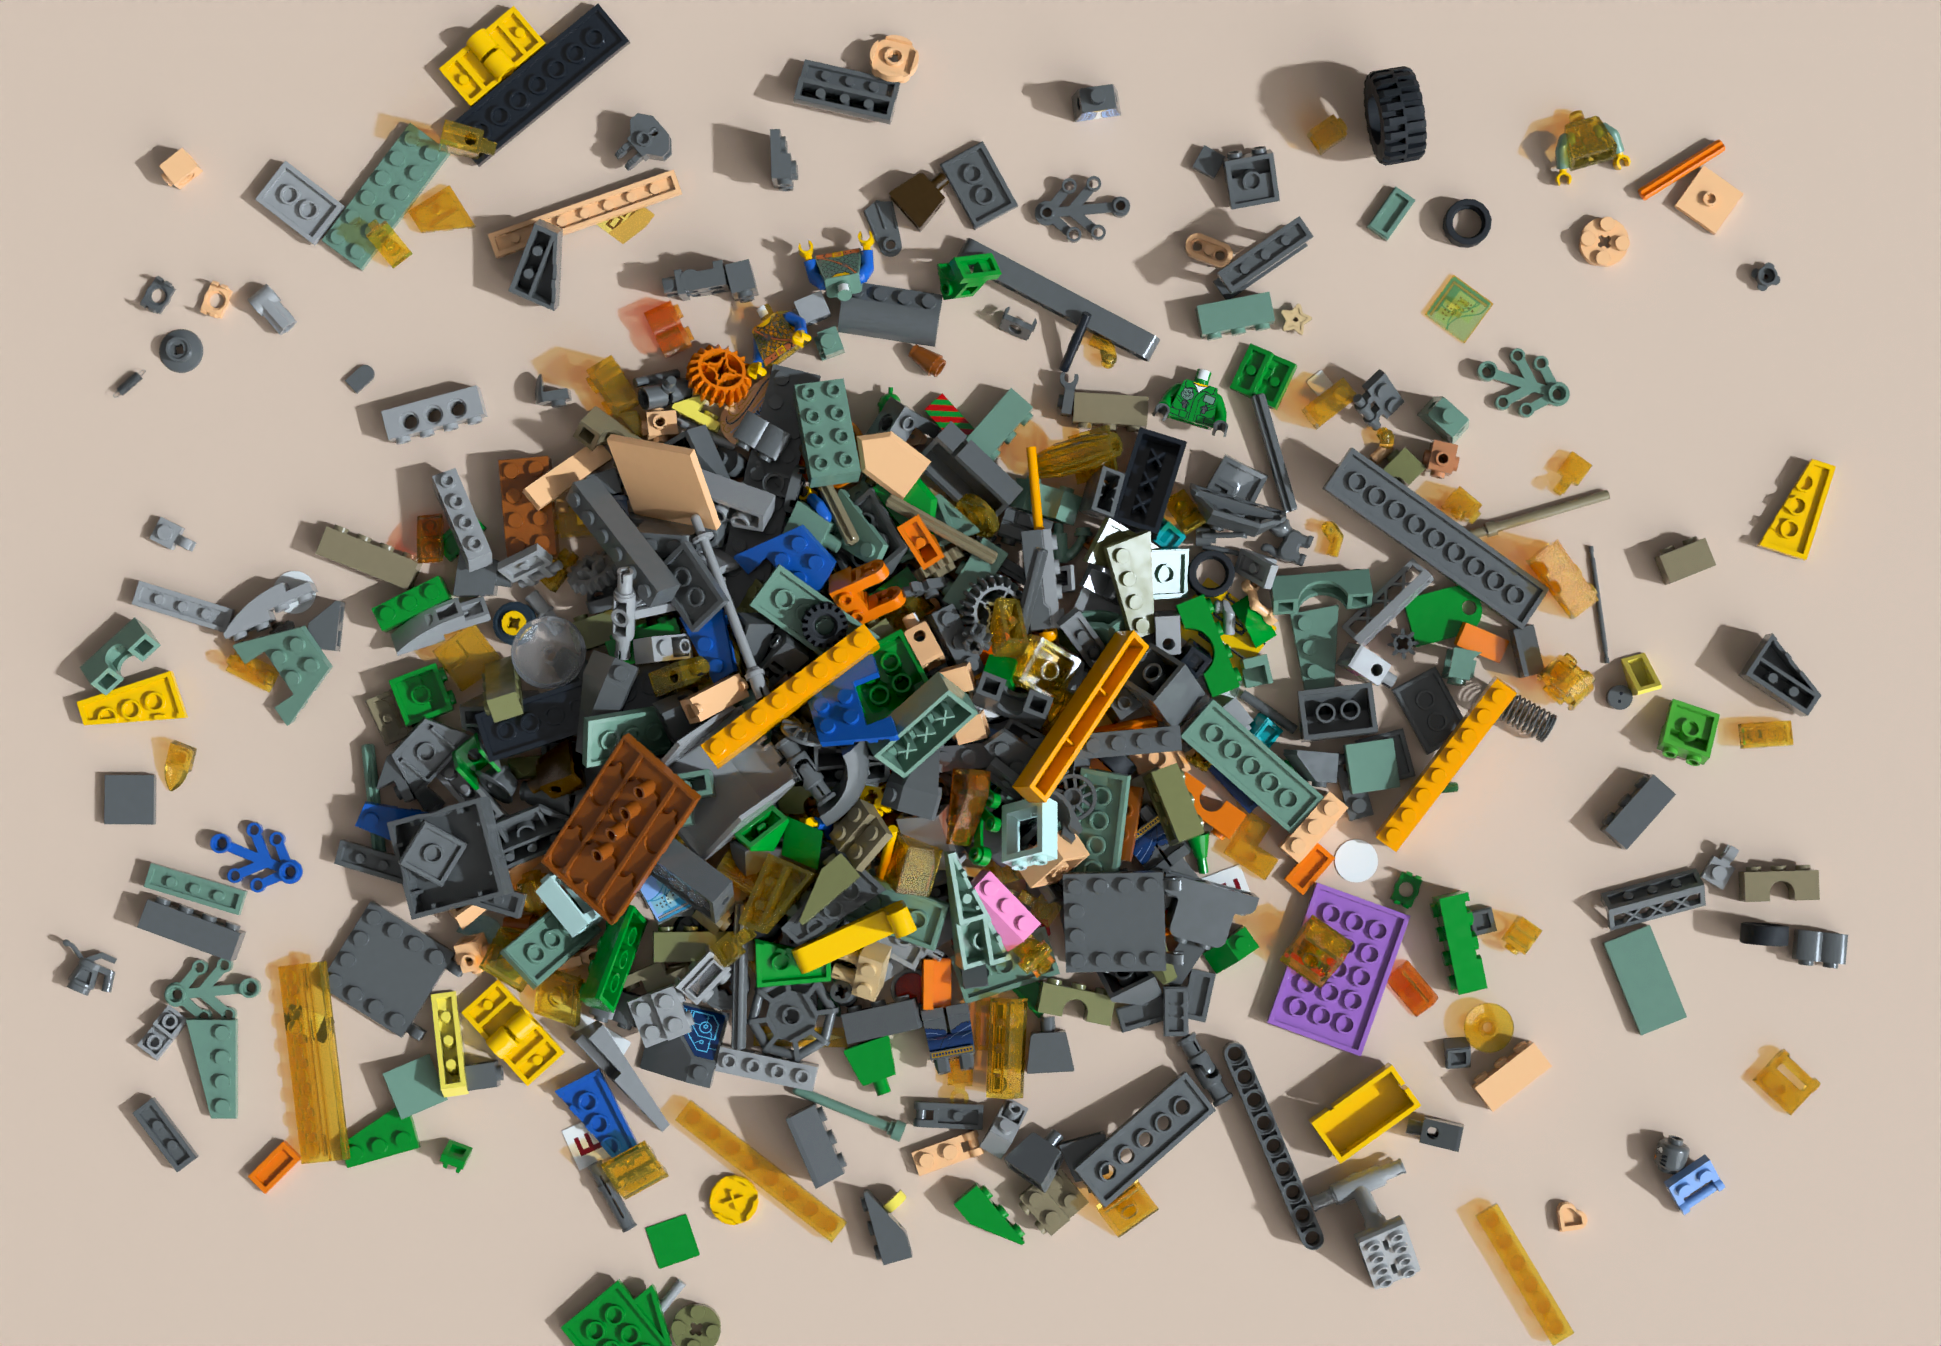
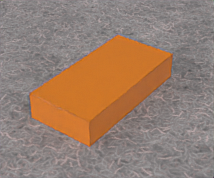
(1479, 640)
(1309, 869)
(275, 1167)

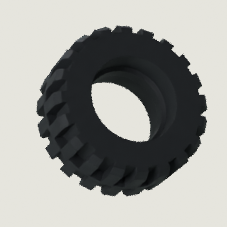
(1395, 115)

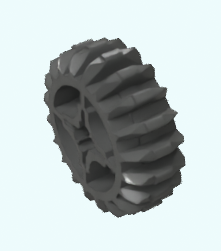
(1002, 588)

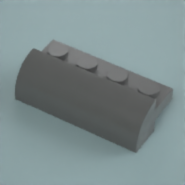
(846, 92)
(892, 314)

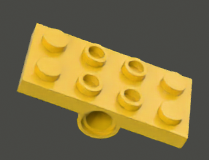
(492, 56)
(513, 1032)

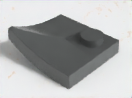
(1237, 479)

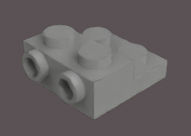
(661, 1015)

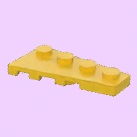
(1798, 517)
(141, 701)

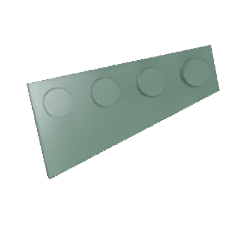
(217, 1060)

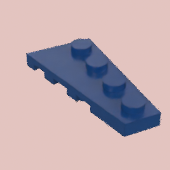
(376, 815)

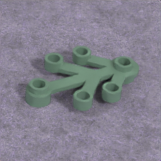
(1526, 384)
(208, 991)

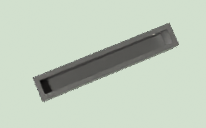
(622, 541)

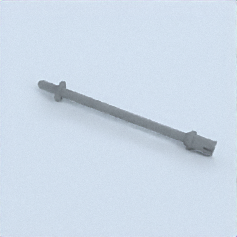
(754, 673)

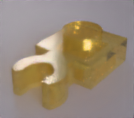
(959, 1080)

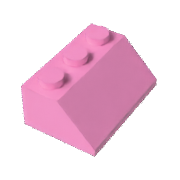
(1007, 913)

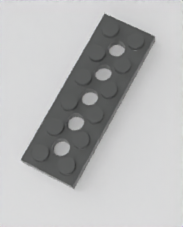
(1128, 1136)

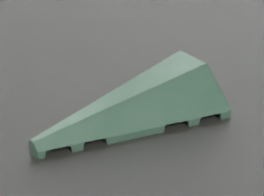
(972, 928)

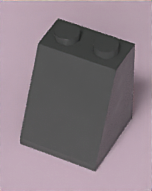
(1164, 686)

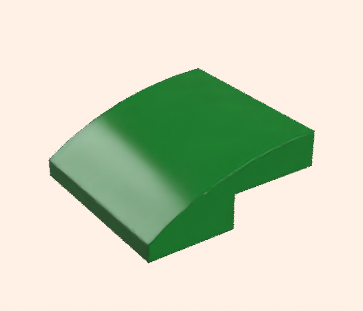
(1265, 374)

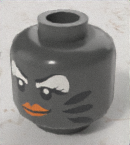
(1671, 1154)

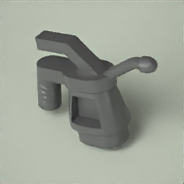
(85, 974)

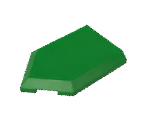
(918, 496)

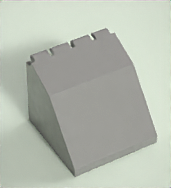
(742, 785)

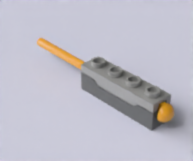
(1046, 608)

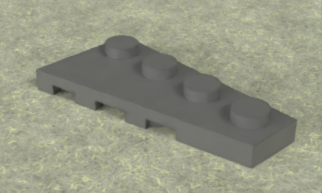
(852, 898)

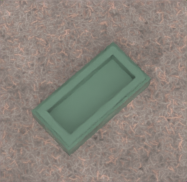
(1391, 213)

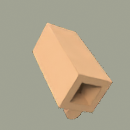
(715, 698)

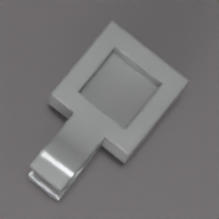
(170, 535)
(1718, 869)

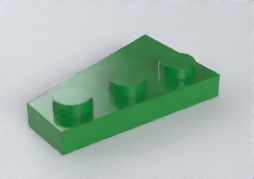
(778, 967)
(383, 1139)

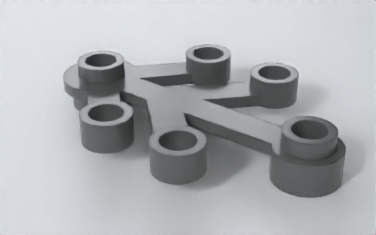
(1078, 211)

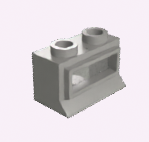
(703, 977)

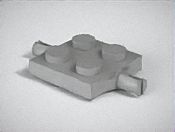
(908, 953)

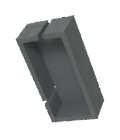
(965, 469)

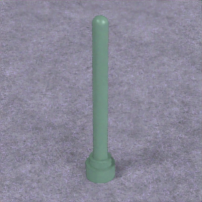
(893, 1128)

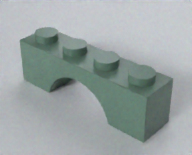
(1350, 587)

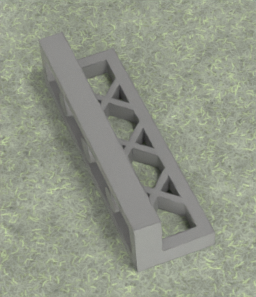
(1395, 606)

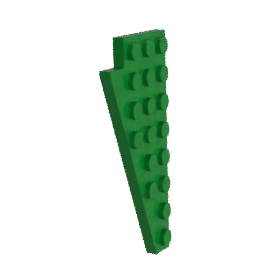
(620, 1320)

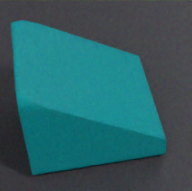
(1265, 729)

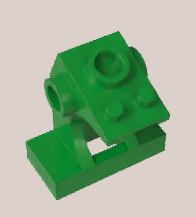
(958, 280)

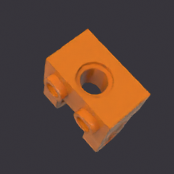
(847, 591)

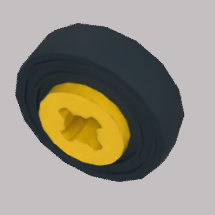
(518, 613)

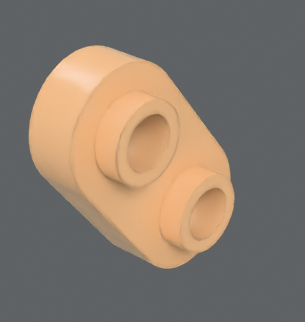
(1209, 248)

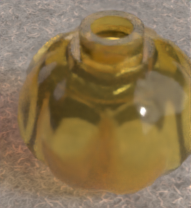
(529, 884)

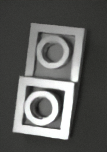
(162, 1032)

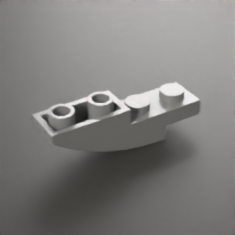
(259, 612)
(432, 625)

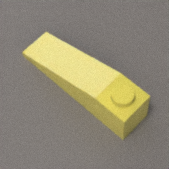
(449, 1044)

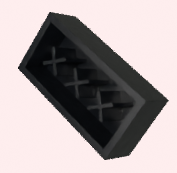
(1149, 481)

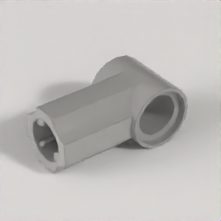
(268, 305)

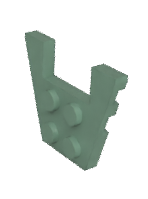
(296, 660)

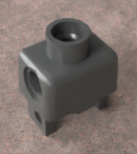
(994, 840)

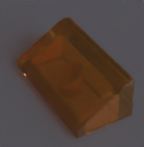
(1412, 988)

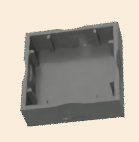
(477, 874)

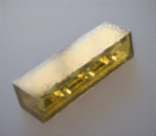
(1006, 1047)

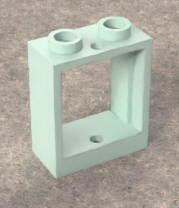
(1046, 833)
(564, 908)

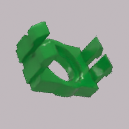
(1415, 881)

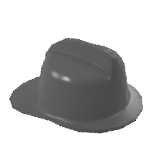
(499, 785)

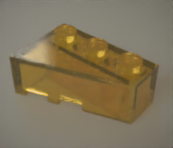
(1563, 579)
(775, 892)

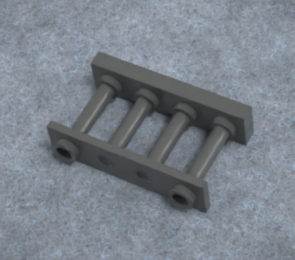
(1263, 258)

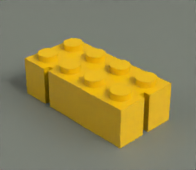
(1364, 1112)

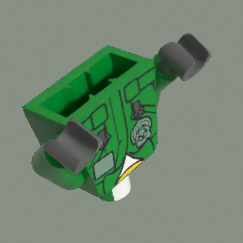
(1195, 404)

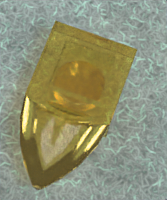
(178, 763)

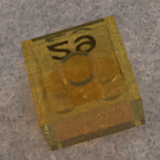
(1045, 668)

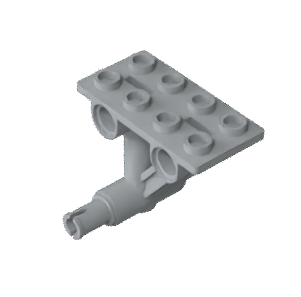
(627, 608)
(1384, 1242)

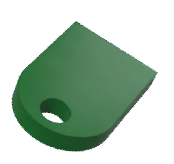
(1440, 614)

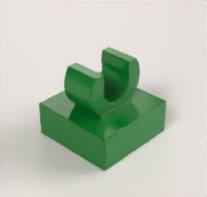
(455, 1155)

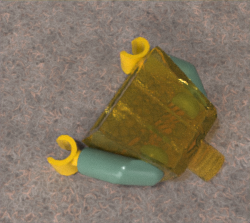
(1587, 144)

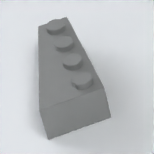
(740, 503)

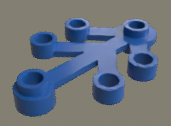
(260, 858)

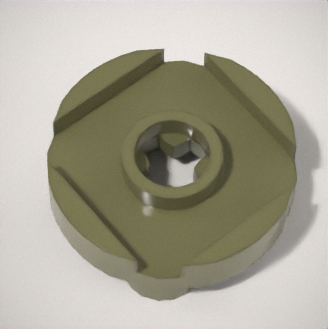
(698, 1314)

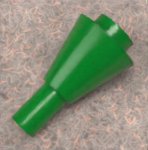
(1199, 847)

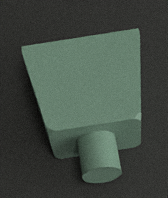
(1444, 419)

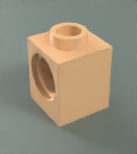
(180, 169)

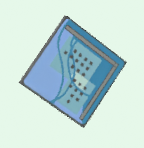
(662, 901)

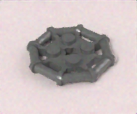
(788, 1030)

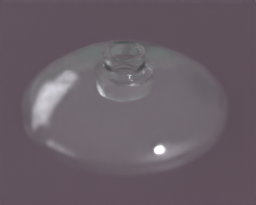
(542, 638)

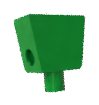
(873, 1062)

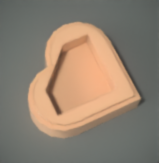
(1569, 1217)

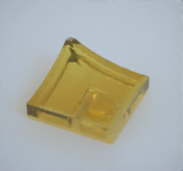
(466, 656)

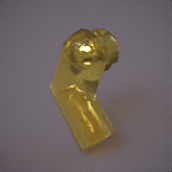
(1106, 349)
(1334, 536)

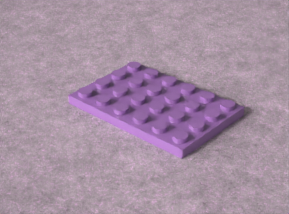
(1349, 1000)

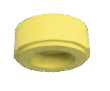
(895, 1201)

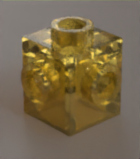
(1034, 956)

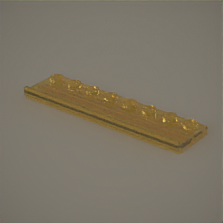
(314, 1062)

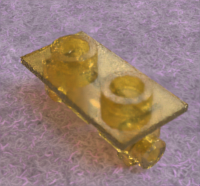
(254, 672)

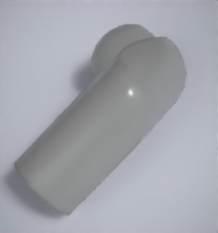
(1228, 616)

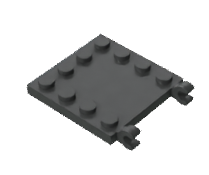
(1117, 921)
(389, 970)

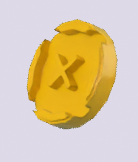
(733, 1199)

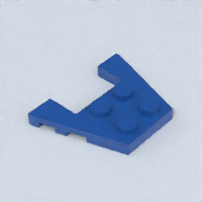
(796, 552)
(839, 712)

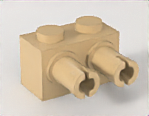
(870, 972)

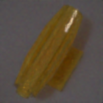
(1081, 455)

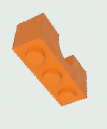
(1223, 821)

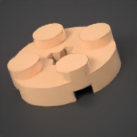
(894, 71)
(1617, 243)

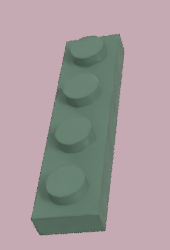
(195, 888)

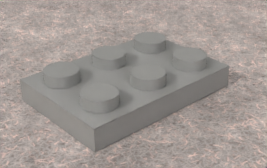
(300, 203)

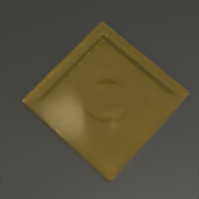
(559, 998)

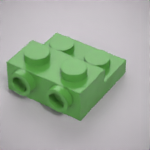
(1688, 733)

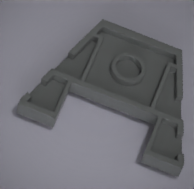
(425, 754)

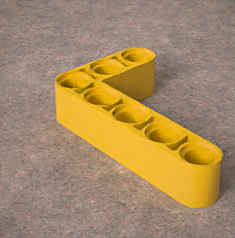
(855, 935)

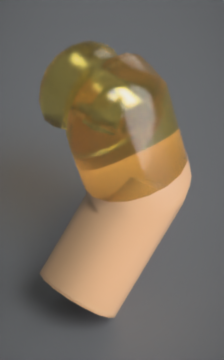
(1386, 445)

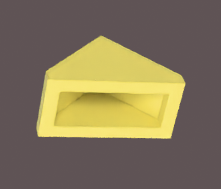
(1640, 674)

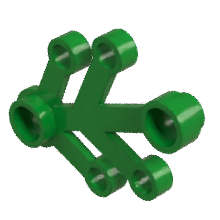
(980, 854)

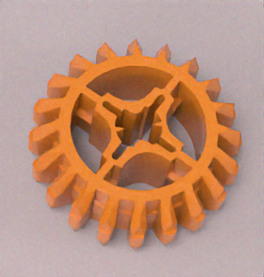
(703, 375)

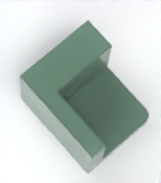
(1256, 670)

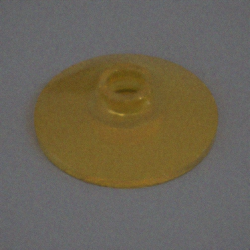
(1501, 1029)

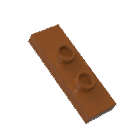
(1132, 819)

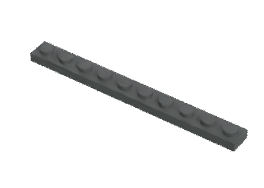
(1097, 746)

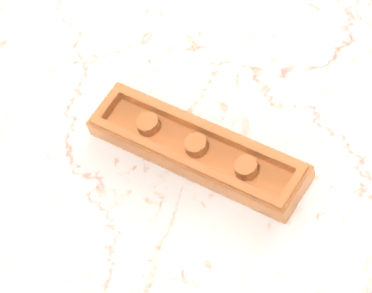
(562, 476)

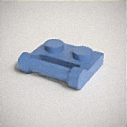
(1690, 1180)

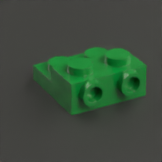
(423, 694)

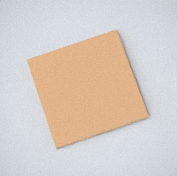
(663, 481)

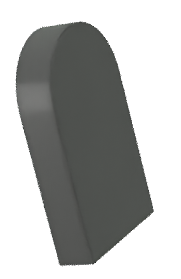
(361, 378)

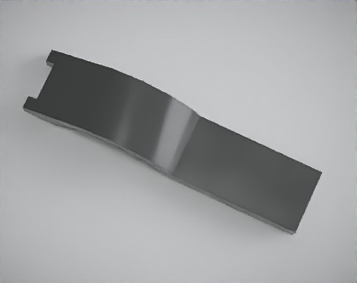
(1005, 778)

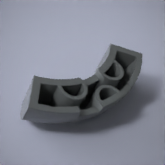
(850, 785)
(752, 861)

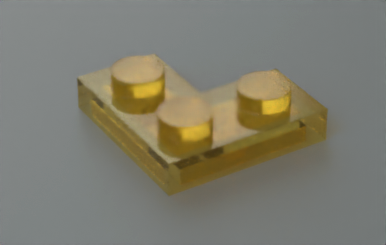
(1245, 847)

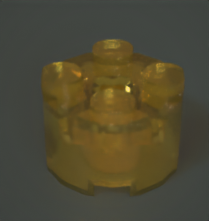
(1566, 681)

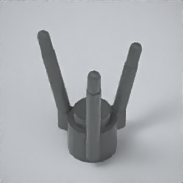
(1206, 536)

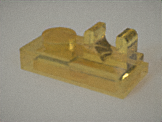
(388, 243)

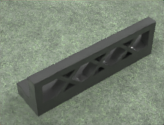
(1654, 895)

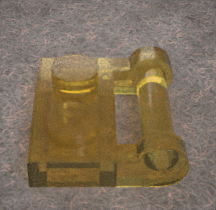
(1780, 1087)

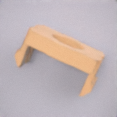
(216, 288)

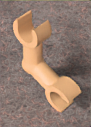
(1255, 605)

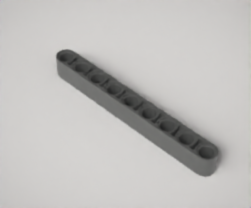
(1067, 303)
(1273, 1157)

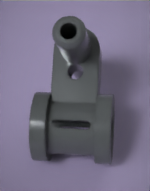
(838, 987)

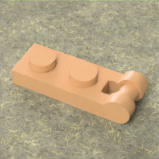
(946, 1152)

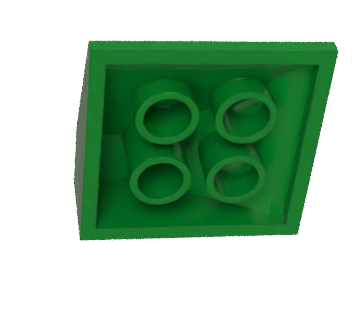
(898, 679)

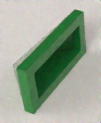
(1252, 623)

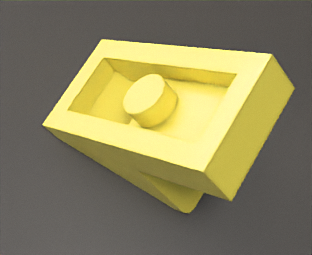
(692, 408)

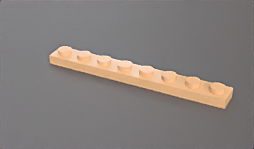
(590, 211)

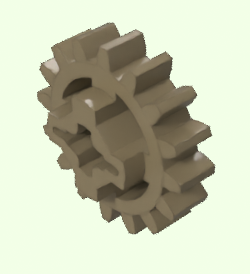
(942, 566)

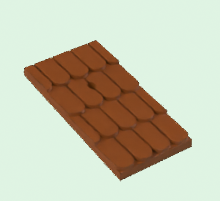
(620, 829)

